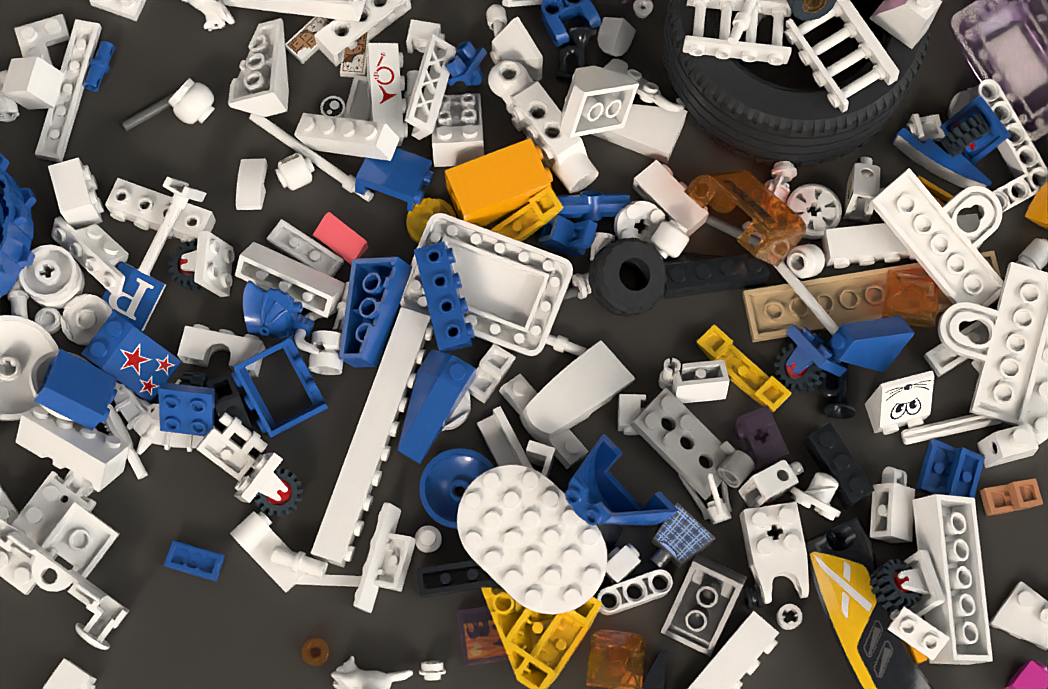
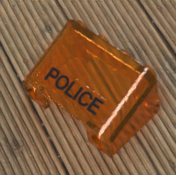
(774, 220)

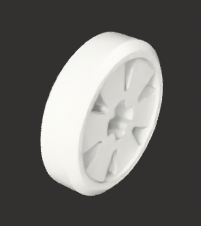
(824, 201)

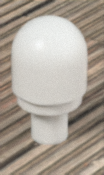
(496, 18)

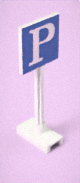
(140, 290)

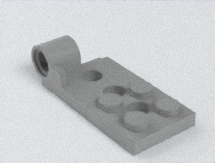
(724, 461)

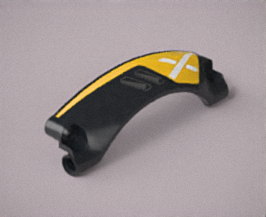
(841, 570)

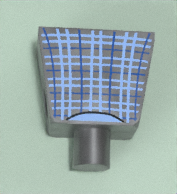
(679, 539)

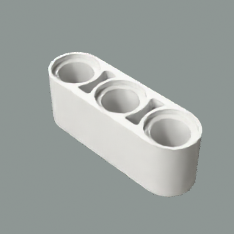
(644, 583)

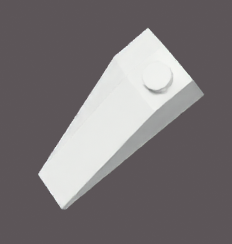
(263, 75)

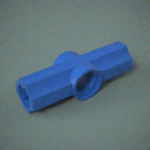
(592, 205)

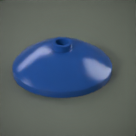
(444, 476)

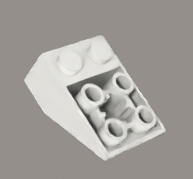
(458, 130)

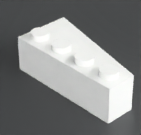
(73, 446)

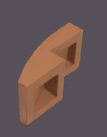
(1011, 497)

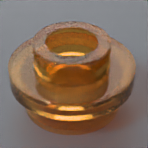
(311, 644)

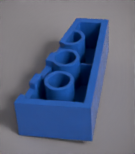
(371, 307)

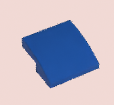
(949, 470)

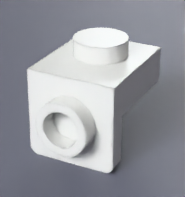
(925, 128)

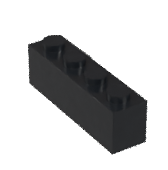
(704, 274)

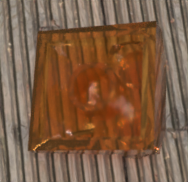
(911, 297)
(616, 660)

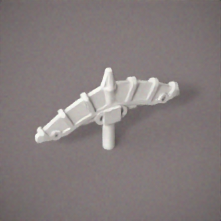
(146, 422)

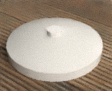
(20, 347)

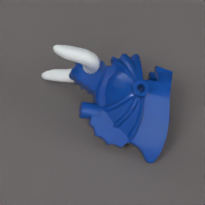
(276, 315)

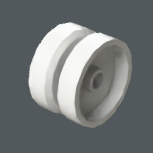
(52, 277)

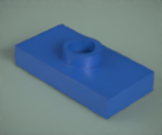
(194, 560)

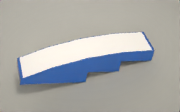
(934, 159)

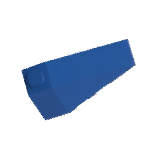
(435, 396)

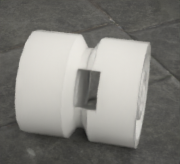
(328, 360)

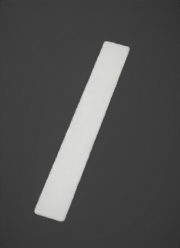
(331, 580)

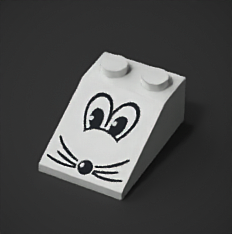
(901, 403)

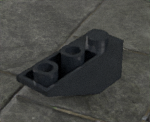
(229, 400)

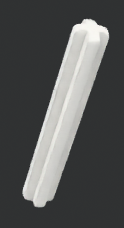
(946, 428)

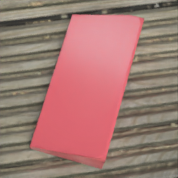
(340, 238)

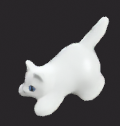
(214, 11)
(351, 677)

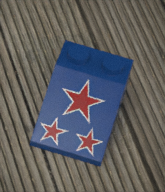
(131, 357)

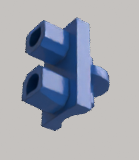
(466, 68)

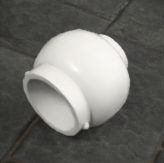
(192, 102)

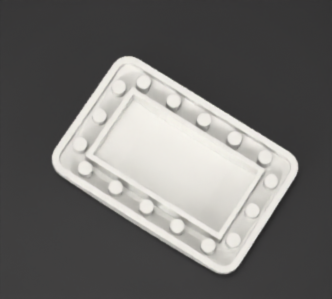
(506, 283)

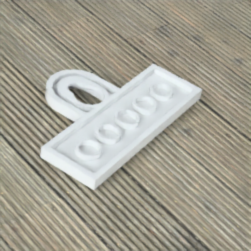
(938, 242)
(1013, 346)

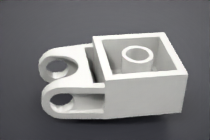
(776, 557)

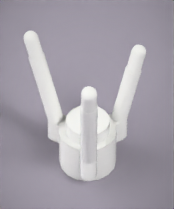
(717, 510)

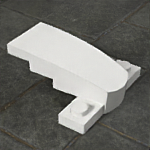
(568, 400)

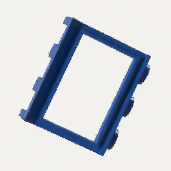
(255, 400)

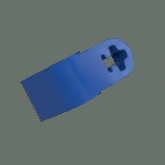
(566, 11)

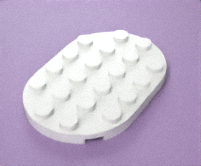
(531, 539)

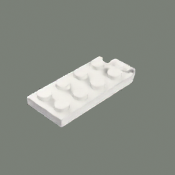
(39, 520)

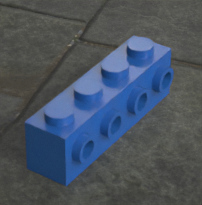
(443, 297)

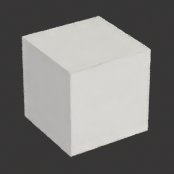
(32, 83)

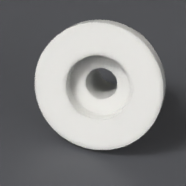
(643, 8)

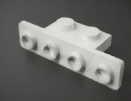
(94, 251)
(386, 560)

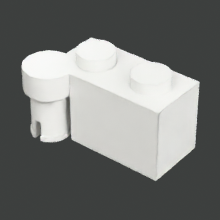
(697, 380)

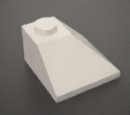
(517, 45)

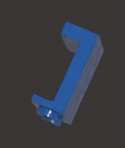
(400, 178)

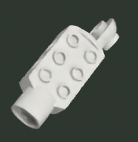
(540, 120)

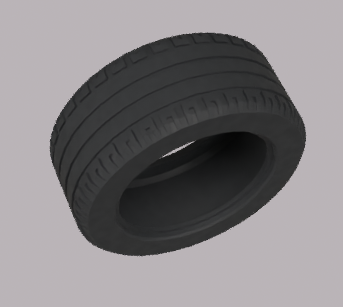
(774, 120)

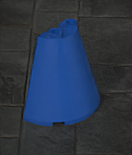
(603, 500)

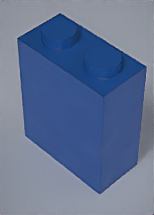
(77, 390)

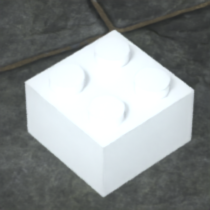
(76, 193)

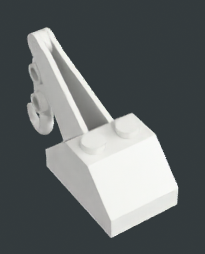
(603, 98)

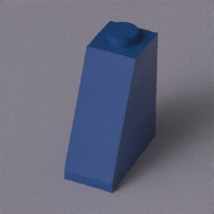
(871, 342)

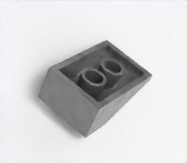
(703, 604)

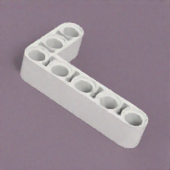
(1011, 150)

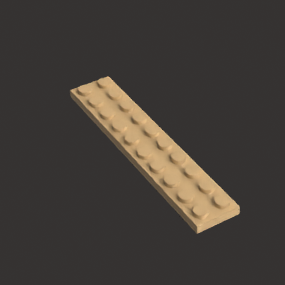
(843, 297)

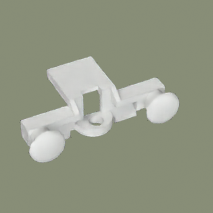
(82, 542)

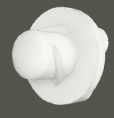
(819, 494)

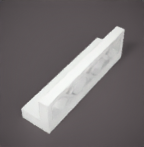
(434, 90)
(502, 440)

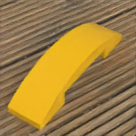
(531, 217)
(743, 371)

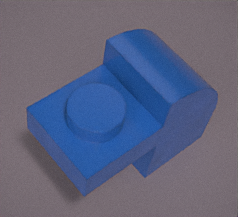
(568, 236)

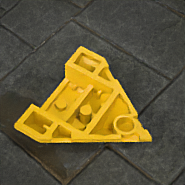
(537, 641)

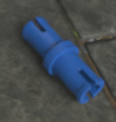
(99, 66)

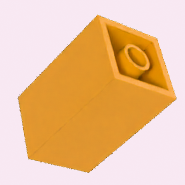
(497, 183)

